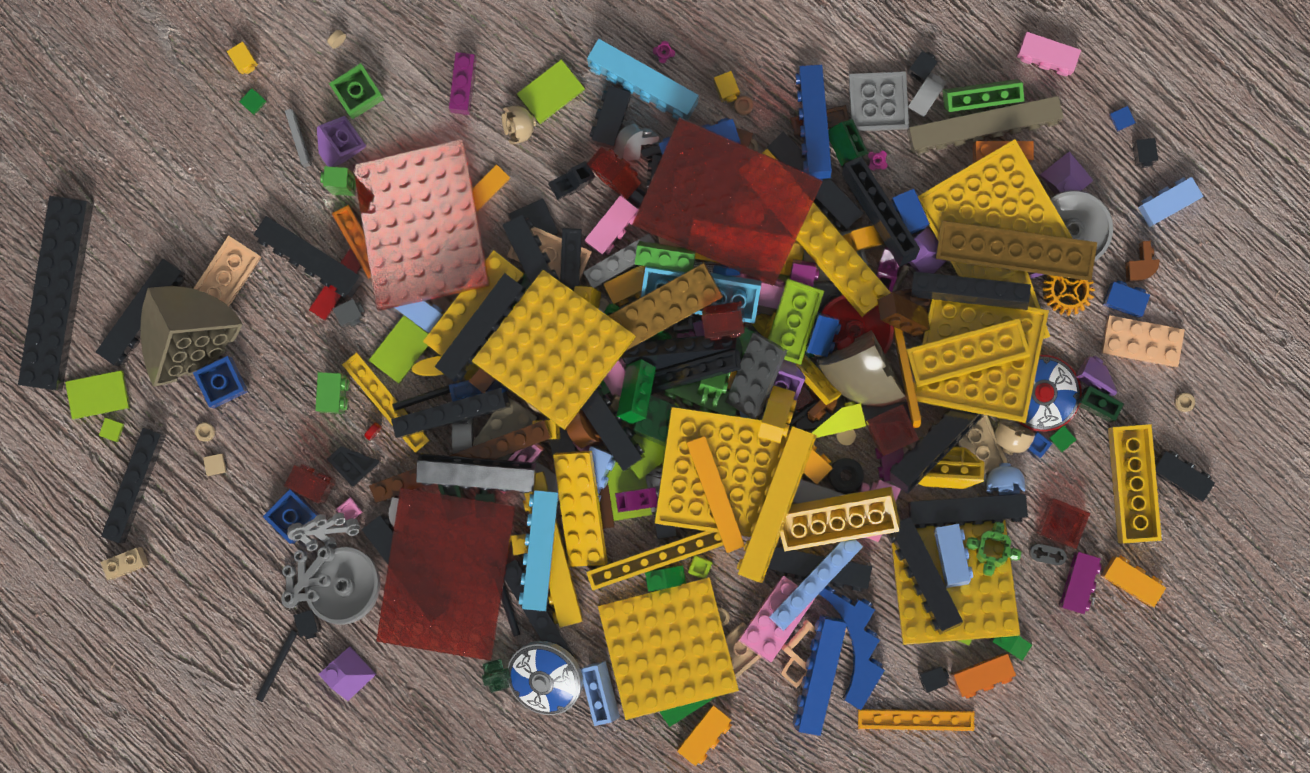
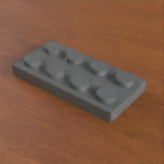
(756, 376)

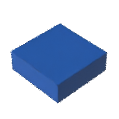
(1122, 118)
(725, 270)
(1039, 445)

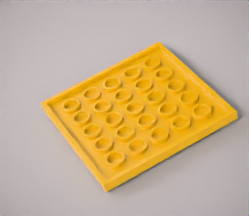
(995, 194)
(554, 349)
(994, 391)
(741, 461)
(984, 604)
(668, 648)

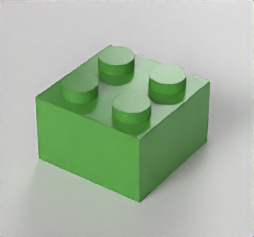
(356, 91)
(332, 393)

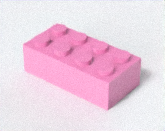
(762, 633)

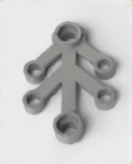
(299, 532)
(304, 577)

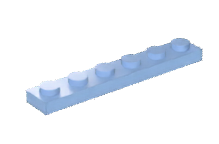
(815, 583)

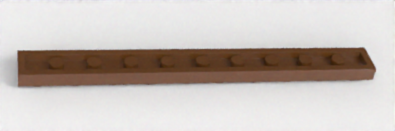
(488, 450)

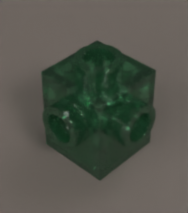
(495, 675)

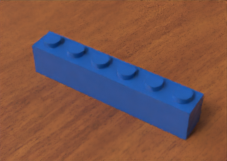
(814, 119)
(820, 675)

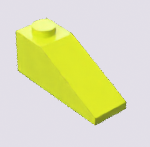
(845, 419)

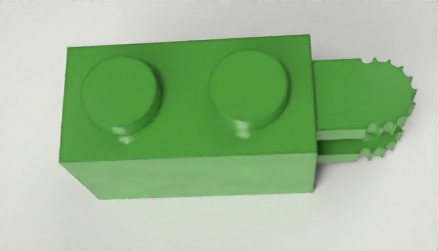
(713, 388)

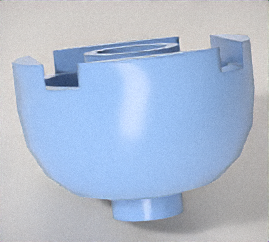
(1006, 480)

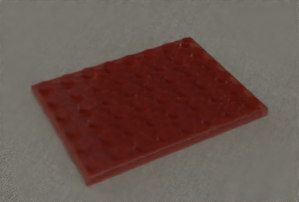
(727, 201)
(420, 225)
(446, 574)

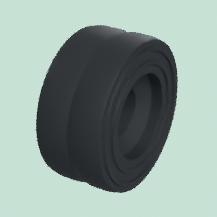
(856, 478)

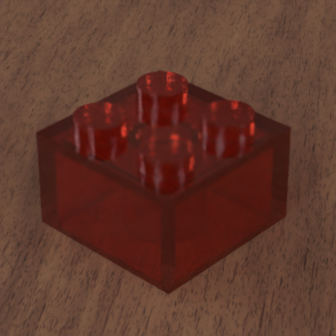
(614, 172)
(723, 320)
(892, 430)
(309, 484)
(1063, 523)

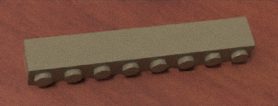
(985, 124)

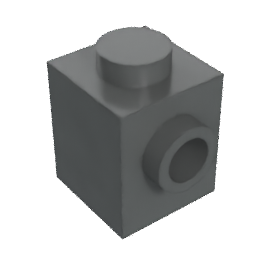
(349, 313)

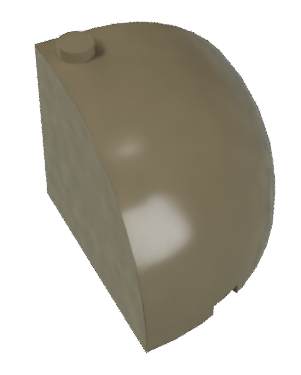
(183, 331)
(863, 373)

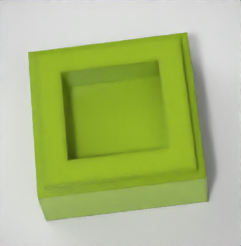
(111, 430)
(700, 567)

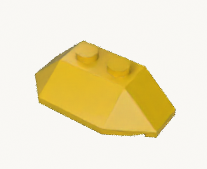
(956, 470)

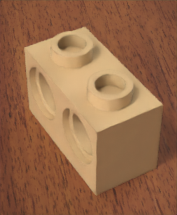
(124, 563)

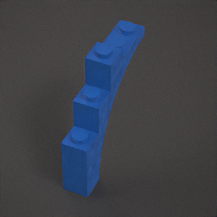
(865, 672)

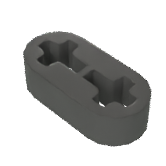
(1048, 549)

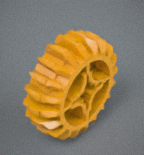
(1054, 299)

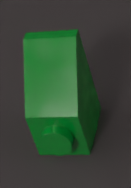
(665, 578)
(1014, 645)

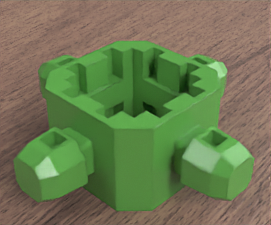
(996, 535)

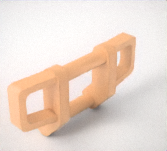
(788, 649)

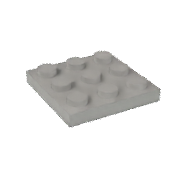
(879, 101)

